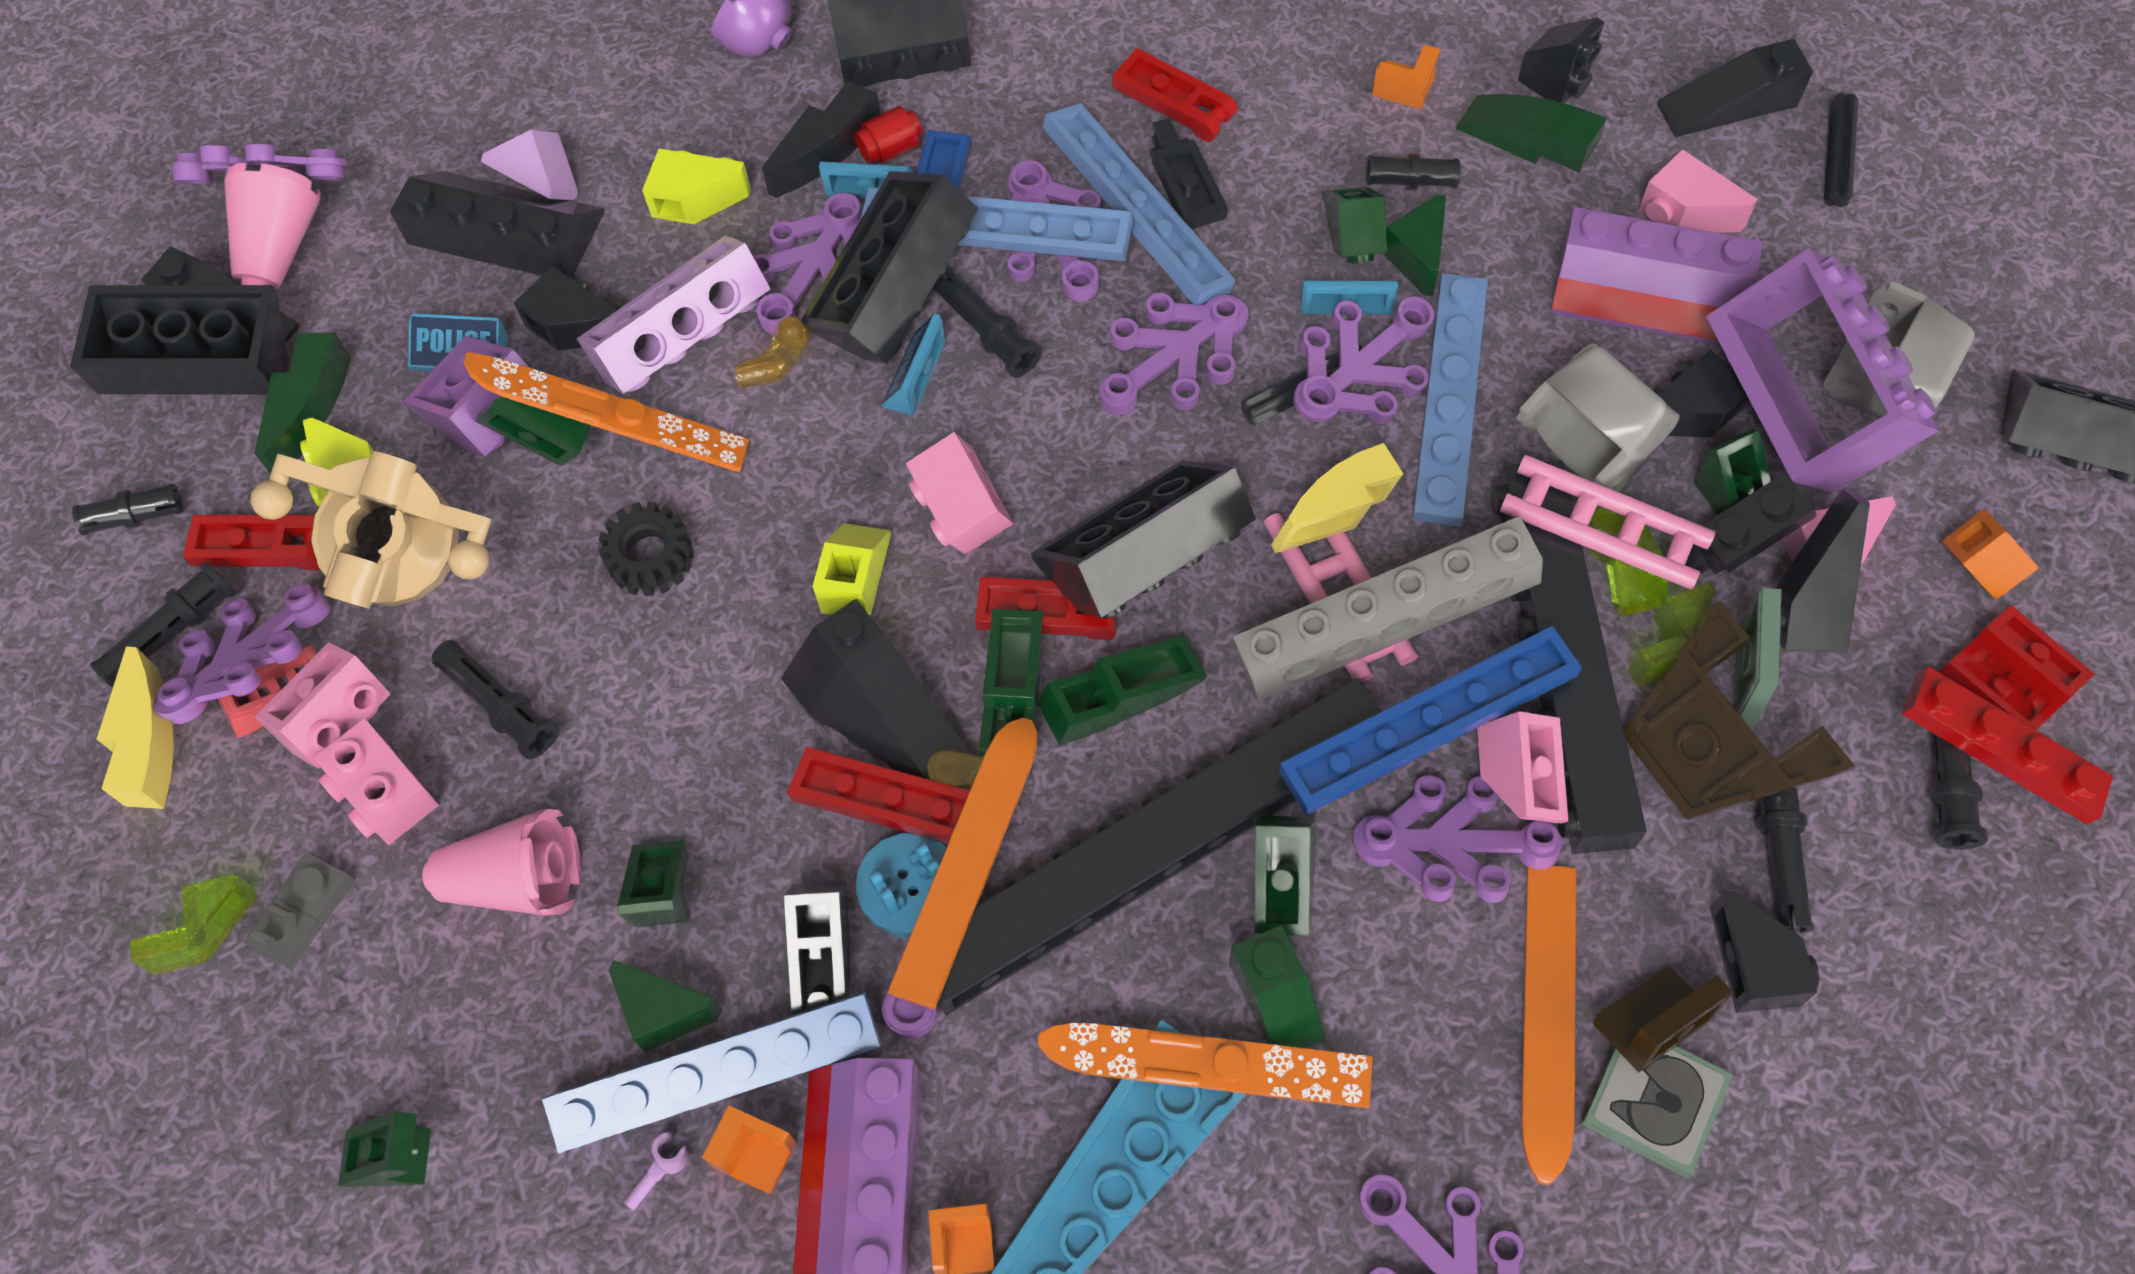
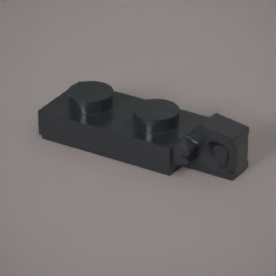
(1186, 177)
(1752, 526)

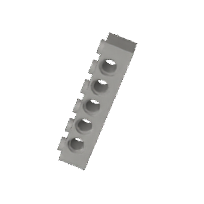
(1389, 608)

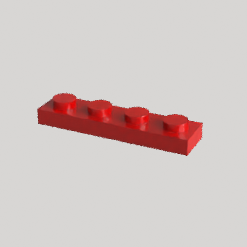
(2008, 745)
(877, 795)

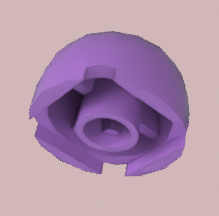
(753, 26)

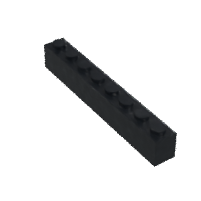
(1596, 758)

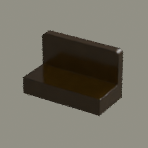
(1659, 1016)

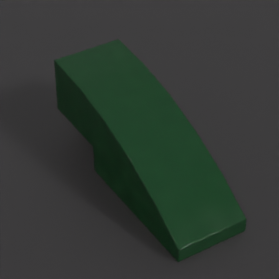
(1534, 128)
(301, 394)
(1011, 671)
(1119, 688)

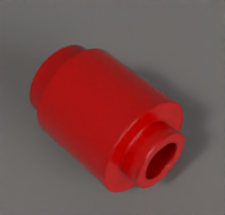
(888, 135)

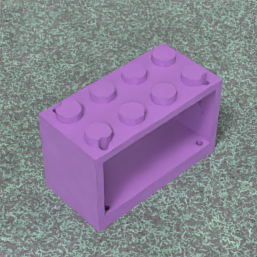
(1805, 453)

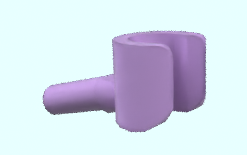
(657, 1169)

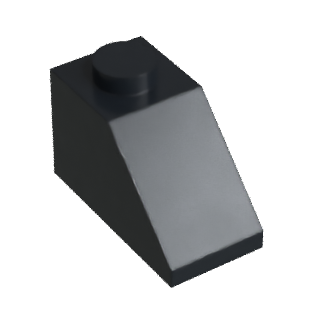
(1762, 957)

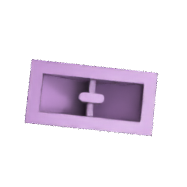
(536, 162)

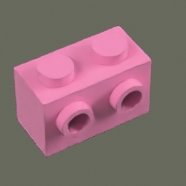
(958, 494)
(322, 703)
(375, 782)

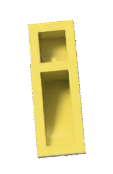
(1340, 498)
(137, 736)

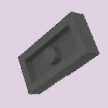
(299, 911)

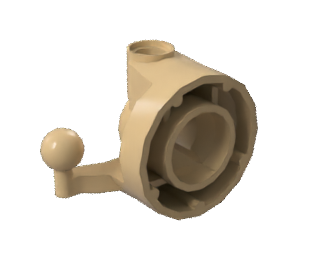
(422, 536)

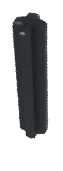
(1841, 150)
(1280, 395)

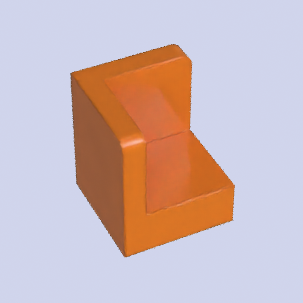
(1407, 83)
(1990, 554)
(749, 1150)
(962, 1240)

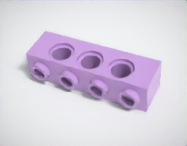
(651, 313)

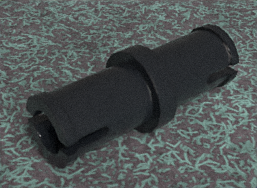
(1413, 171)
(127, 509)

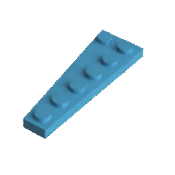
(1115, 1172)

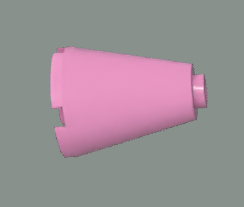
(266, 221)
(509, 867)

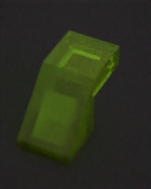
(1631, 587)
(1677, 621)
(209, 916)

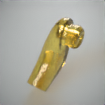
(778, 358)
(955, 768)

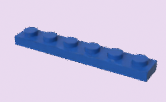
(1429, 720)

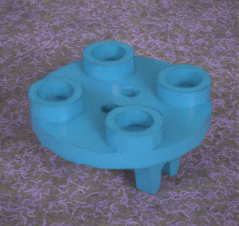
(886, 896)

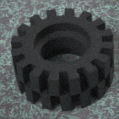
(638, 526)

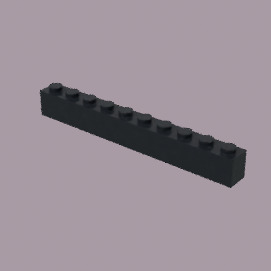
(1143, 849)

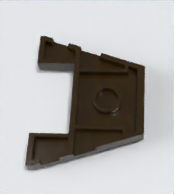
(1703, 746)

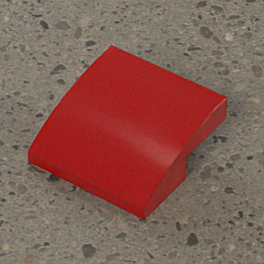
(2018, 669)

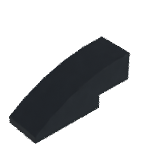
(819, 138)

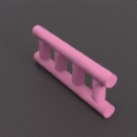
(1636, 515)
(1309, 581)

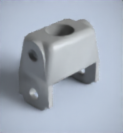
(1923, 331)
(1599, 418)

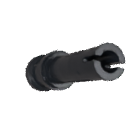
(996, 331)
(181, 608)
(507, 710)
(1956, 799)
(1783, 825)

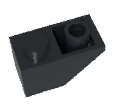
(1562, 59)
(562, 309)
(1704, 396)

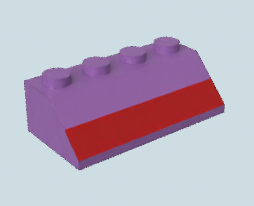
(1650, 274)
(858, 1168)

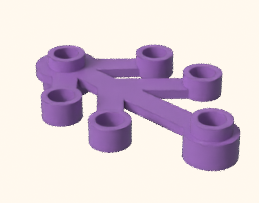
(198, 168)
(809, 257)
(1073, 269)
(1175, 347)
(1360, 365)
(236, 656)
(1450, 842)
(1423, 1244)

